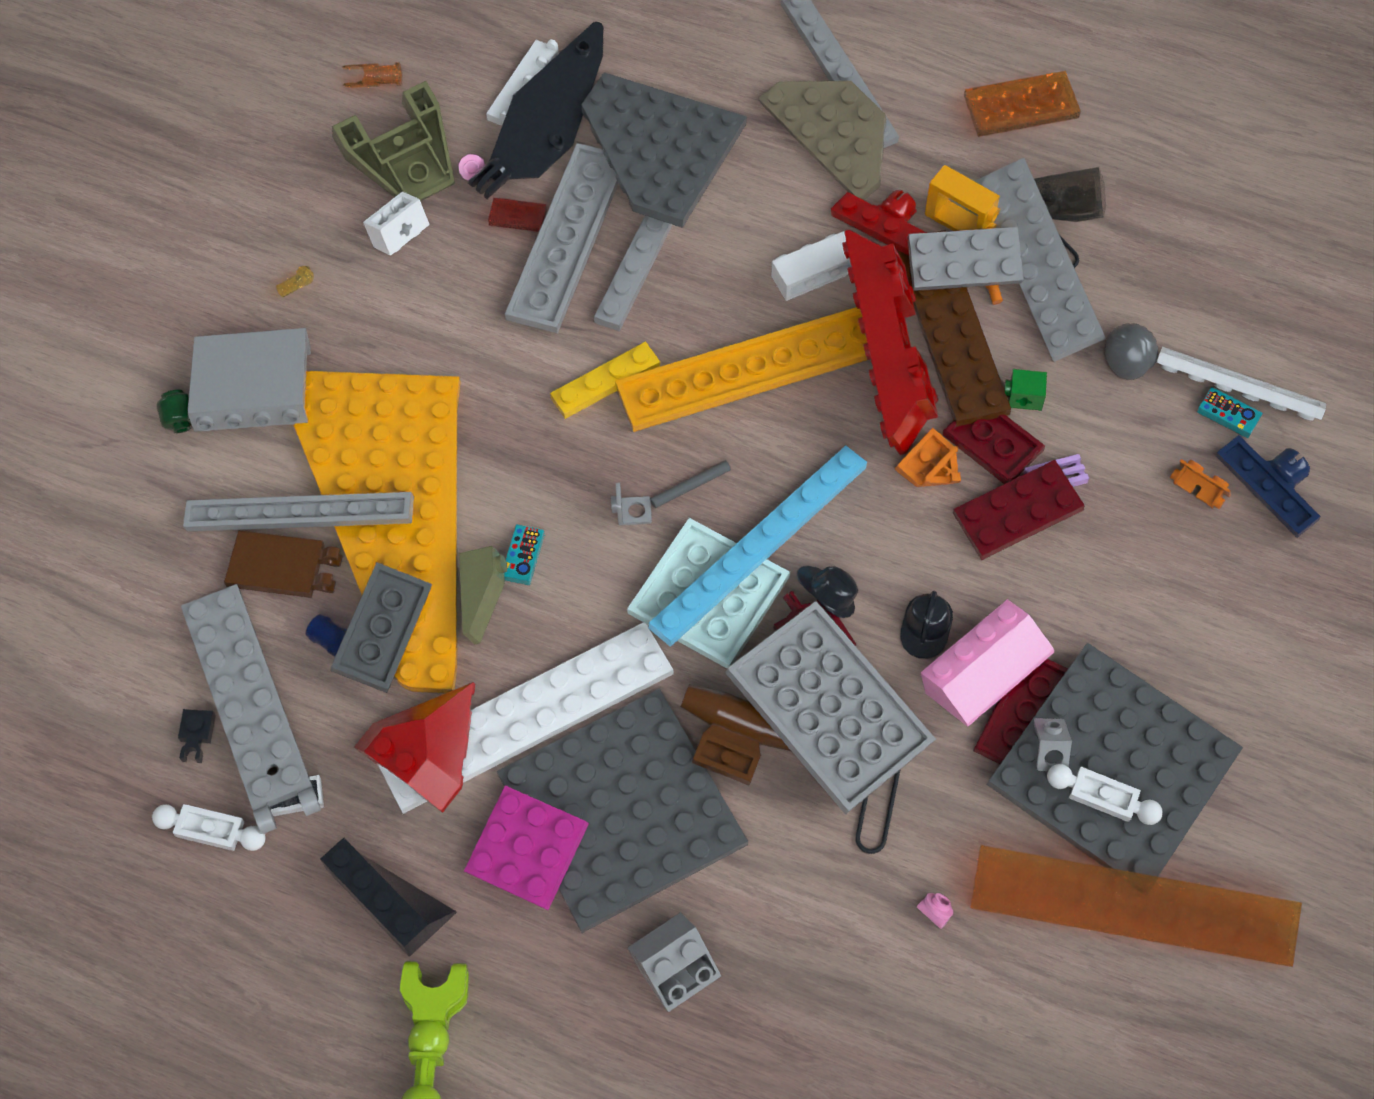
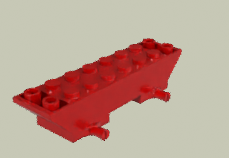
(898, 369)

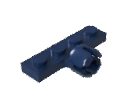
(1272, 482)

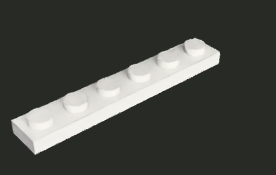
(1251, 388)

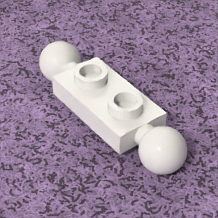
(1104, 794)
(208, 827)

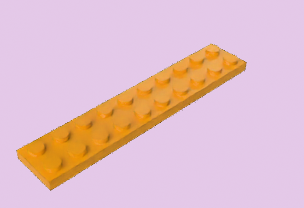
(742, 369)

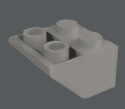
(674, 961)

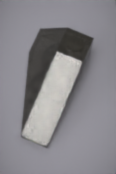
(1074, 195)

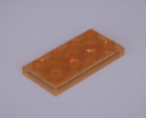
(1022, 103)

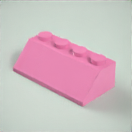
(986, 663)

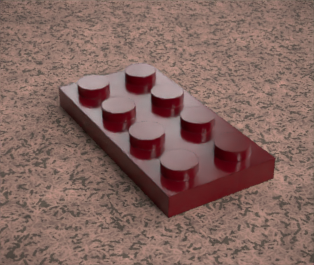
(1018, 509)

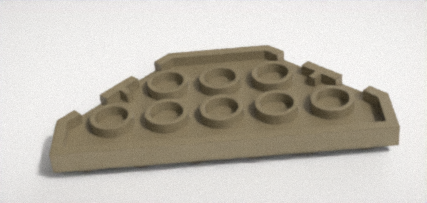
(835, 126)

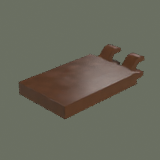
(281, 564)

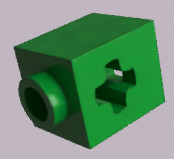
(1026, 389)

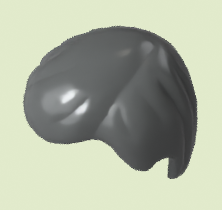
(1131, 350)

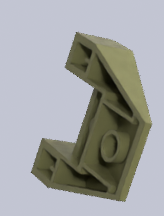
(406, 158)

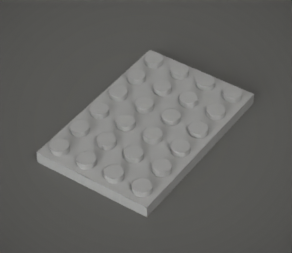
(830, 706)

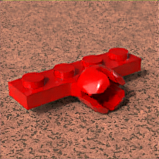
(884, 221)

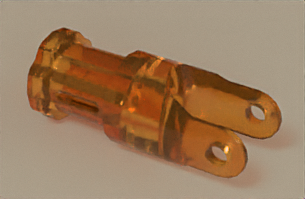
(376, 75)

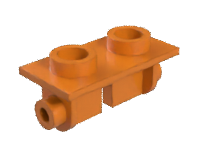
(1211, 488)

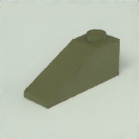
(481, 587)

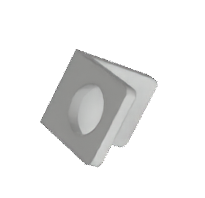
(621, 506)
(1052, 736)

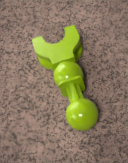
(431, 1016)

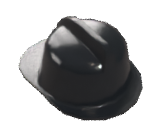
(831, 587)
(926, 625)

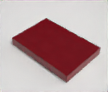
(996, 445)

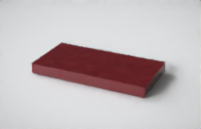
(1017, 710)

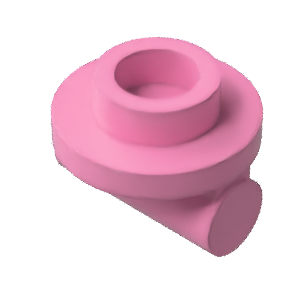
(470, 165)
(936, 908)

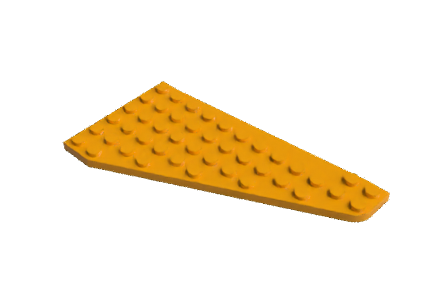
(392, 438)

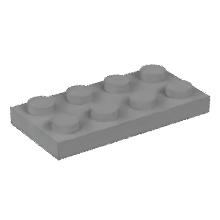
(965, 258)

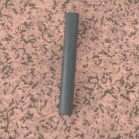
(690, 484)

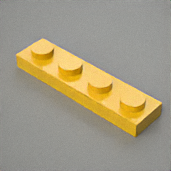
(601, 381)

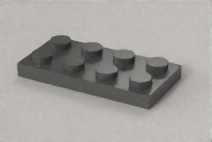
(381, 627)

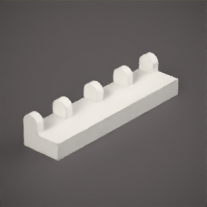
(535, 60)

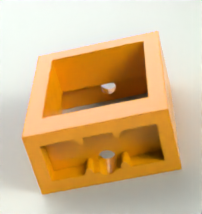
(966, 192)

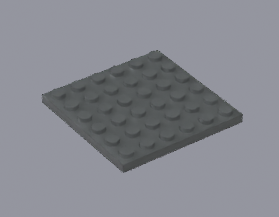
(1128, 735)
(644, 803)

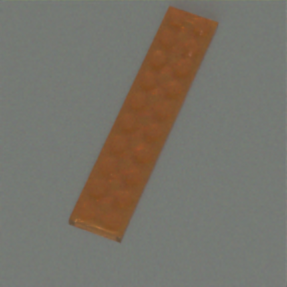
(1136, 905)

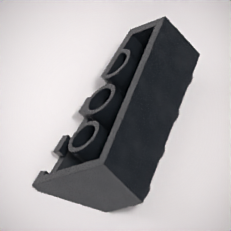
(393, 903)

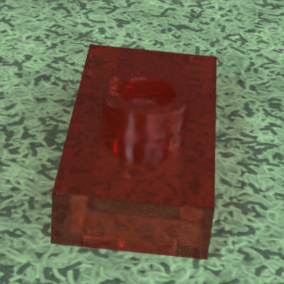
(517, 214)

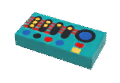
(1229, 412)
(523, 554)

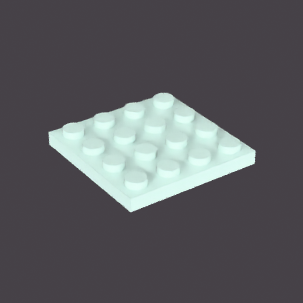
(734, 619)

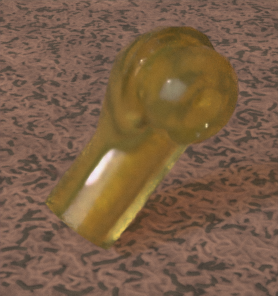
(301, 279)

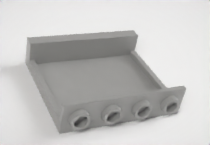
(248, 379)

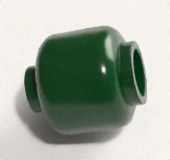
(174, 411)

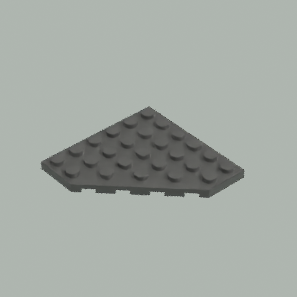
(660, 144)

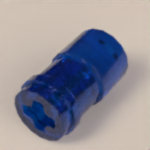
(325, 633)

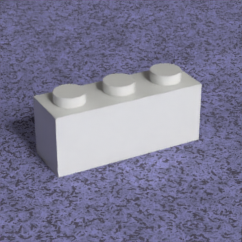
(810, 266)

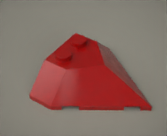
(425, 745)

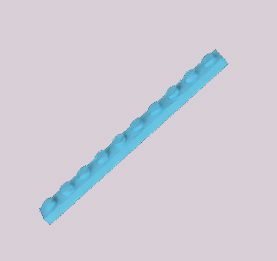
(757, 546)

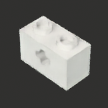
(396, 223)

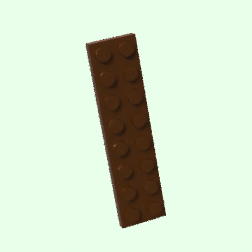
(959, 353)

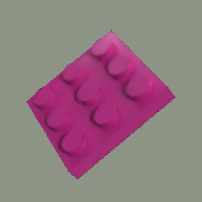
(526, 847)

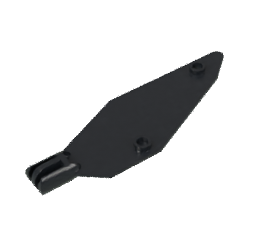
(544, 115)

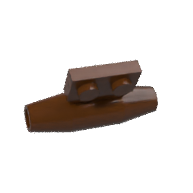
(734, 735)

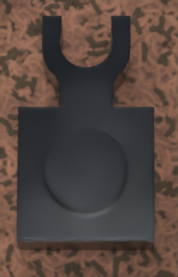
(195, 729)

